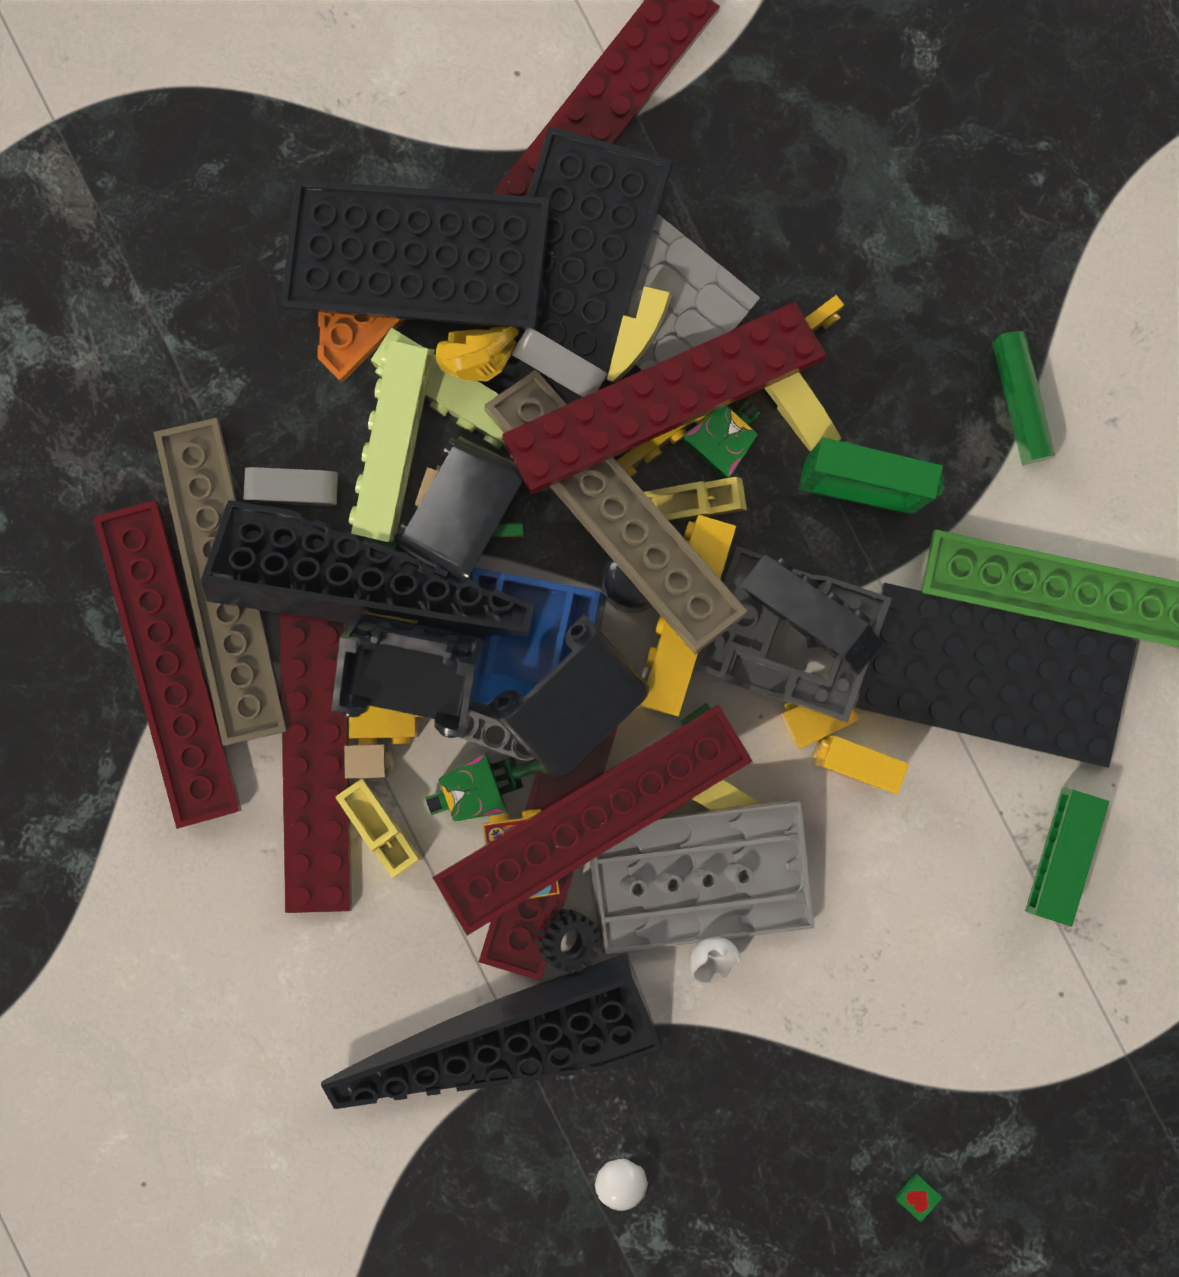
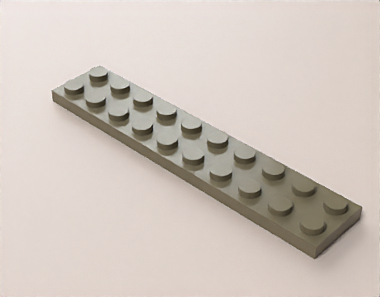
(631, 530)
(230, 636)

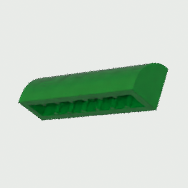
(1023, 397)
(1067, 856)

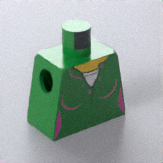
(723, 438)
(468, 791)

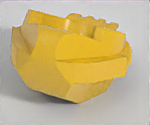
(476, 352)

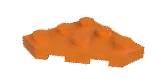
(350, 340)

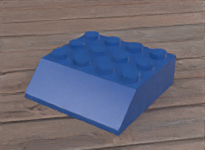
(524, 661)

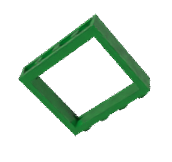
(870, 477)

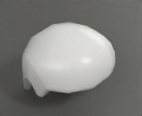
(713, 957)
(621, 1184)

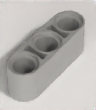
(559, 363)
(290, 486)
(479, 736)

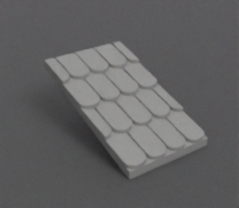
(703, 294)
(705, 878)

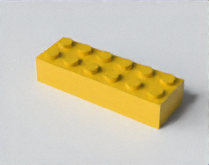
(672, 660)

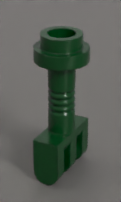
(515, 773)

